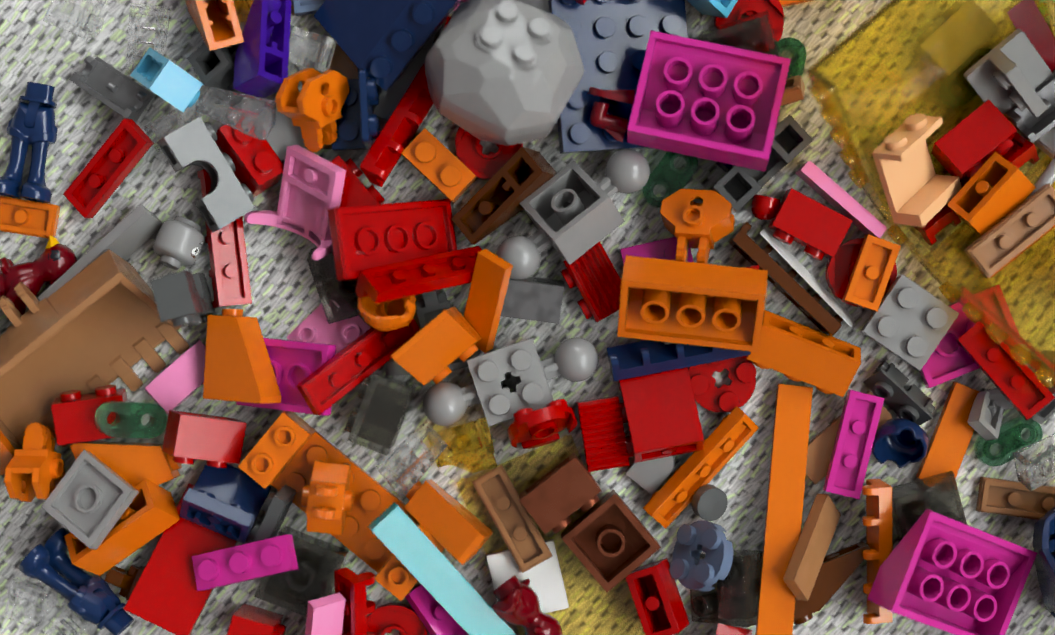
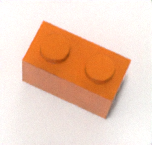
(439, 165)
(991, 194)

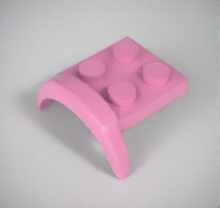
(306, 193)

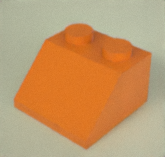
(437, 347)

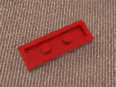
(108, 168)
(1011, 378)

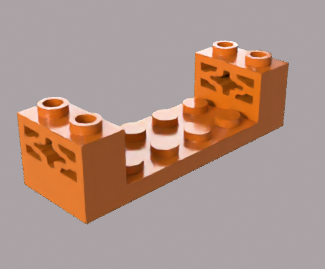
(287, 458)

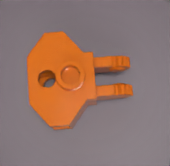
(315, 106)
(697, 223)
(35, 467)
(328, 497)

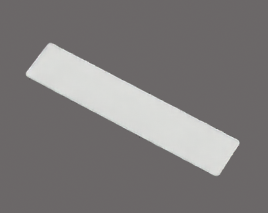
(803, 272)

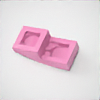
(179, 379)

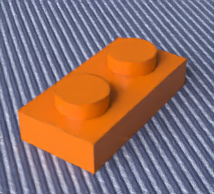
(871, 272)

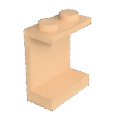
(909, 175)

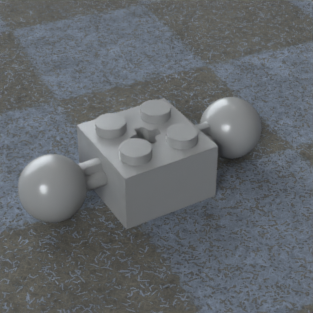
(574, 212)
(573, 360)

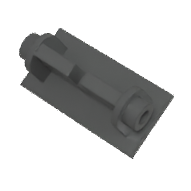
(907, 404)

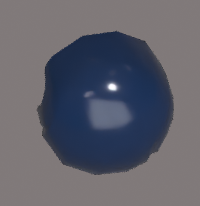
(900, 442)

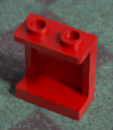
(661, 415)

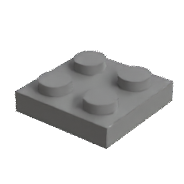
(910, 322)
(90, 499)

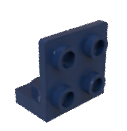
(358, 125)
(224, 502)

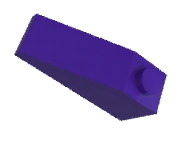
(264, 54)

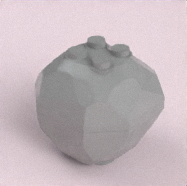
(503, 70)

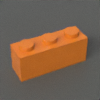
(806, 355)
(142, 521)

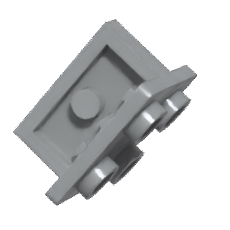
(1010, 75)

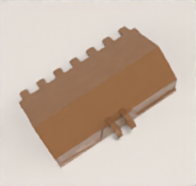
(78, 341)

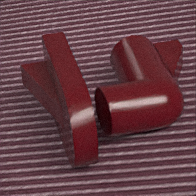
(612, 124)

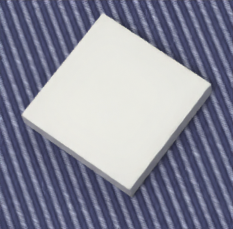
(544, 578)

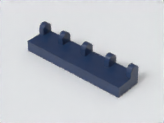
(654, 357)

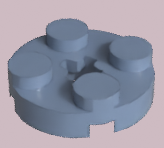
(696, 572)

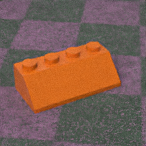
(692, 303)

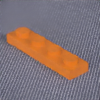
(701, 467)

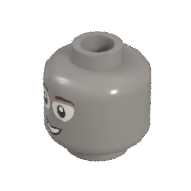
(178, 242)

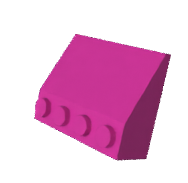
(708, 100)
(953, 577)

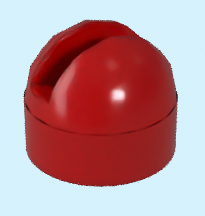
(764, 207)

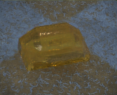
(468, 446)

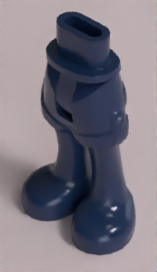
(33, 126)
(86, 594)

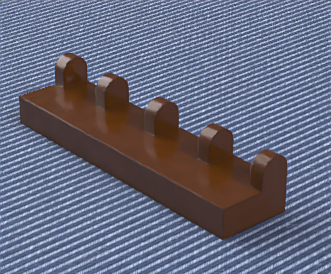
(784, 281)

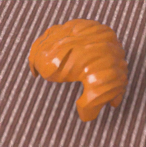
(388, 314)

